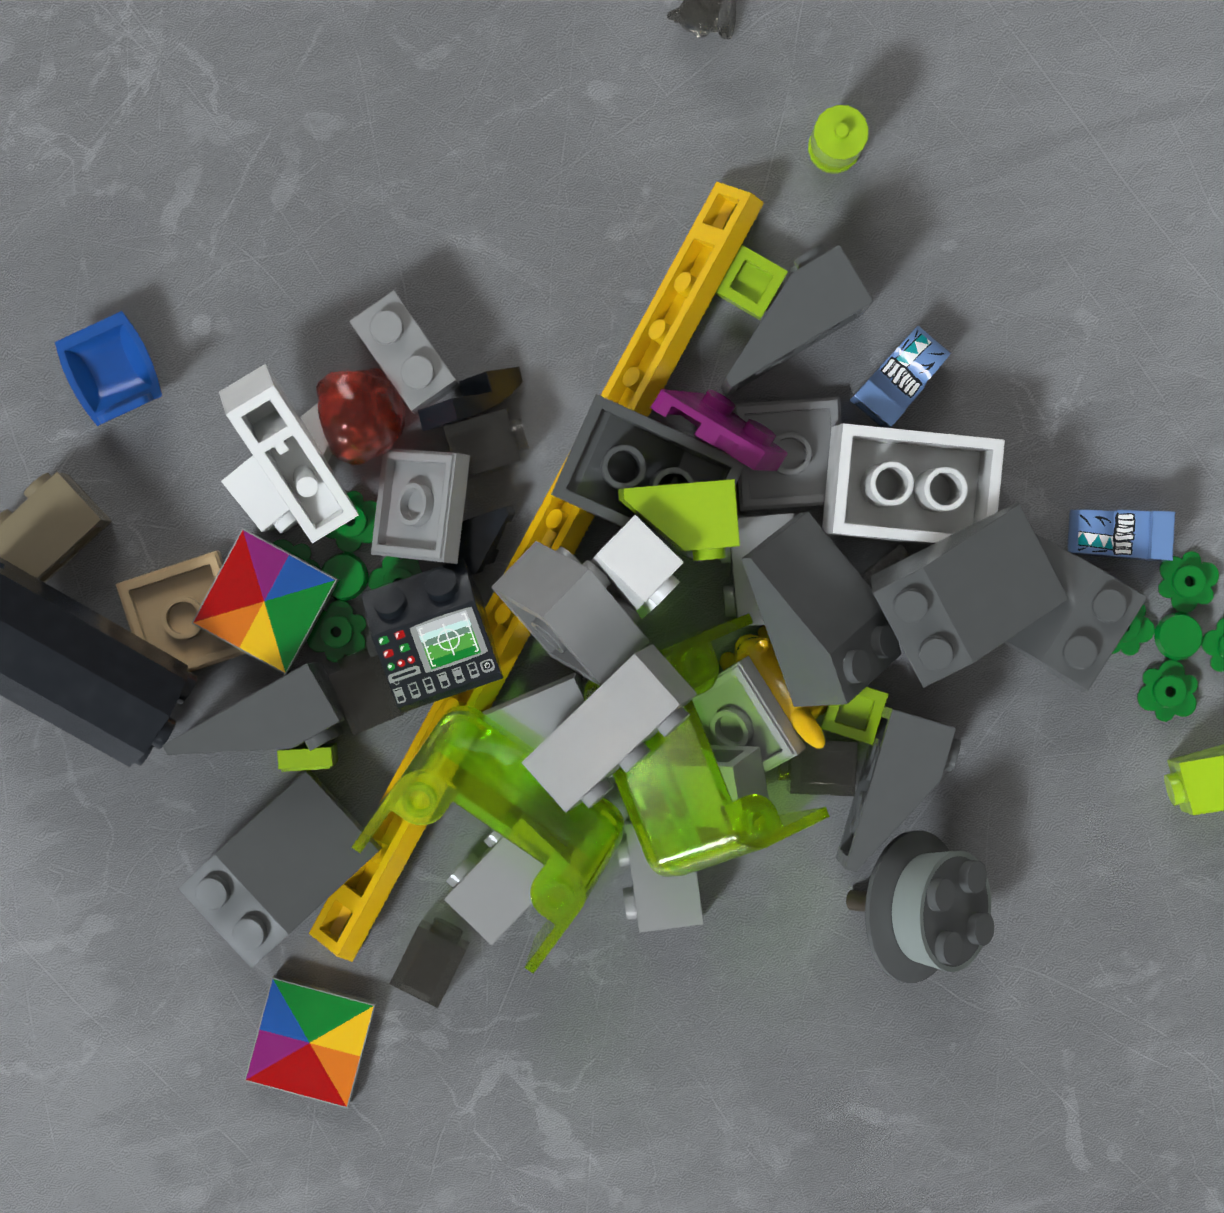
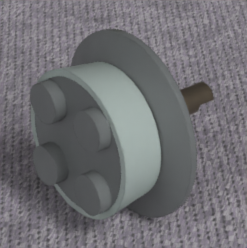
(925, 908)

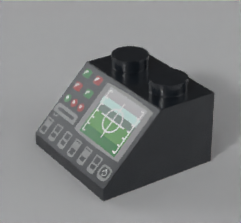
(432, 635)

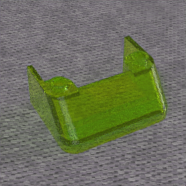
(481, 770)
(679, 791)

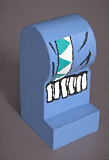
(900, 378)
(1122, 534)

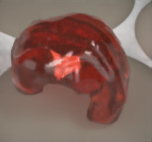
(359, 414)

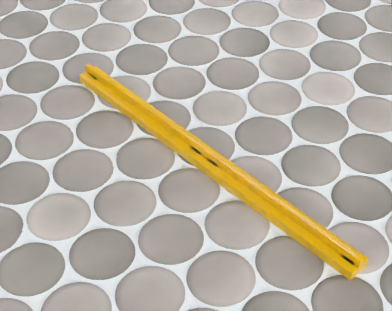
(633, 384)

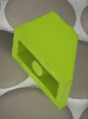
(689, 515)
(1197, 781)

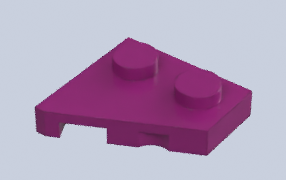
(719, 426)

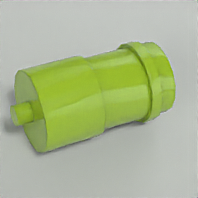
(837, 139)

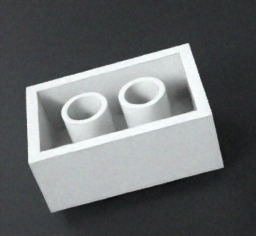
(909, 483)

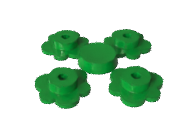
(352, 581)
(1176, 637)

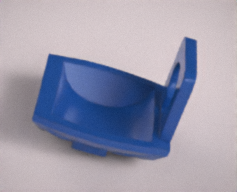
(108, 368)

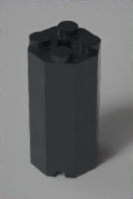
(85, 670)

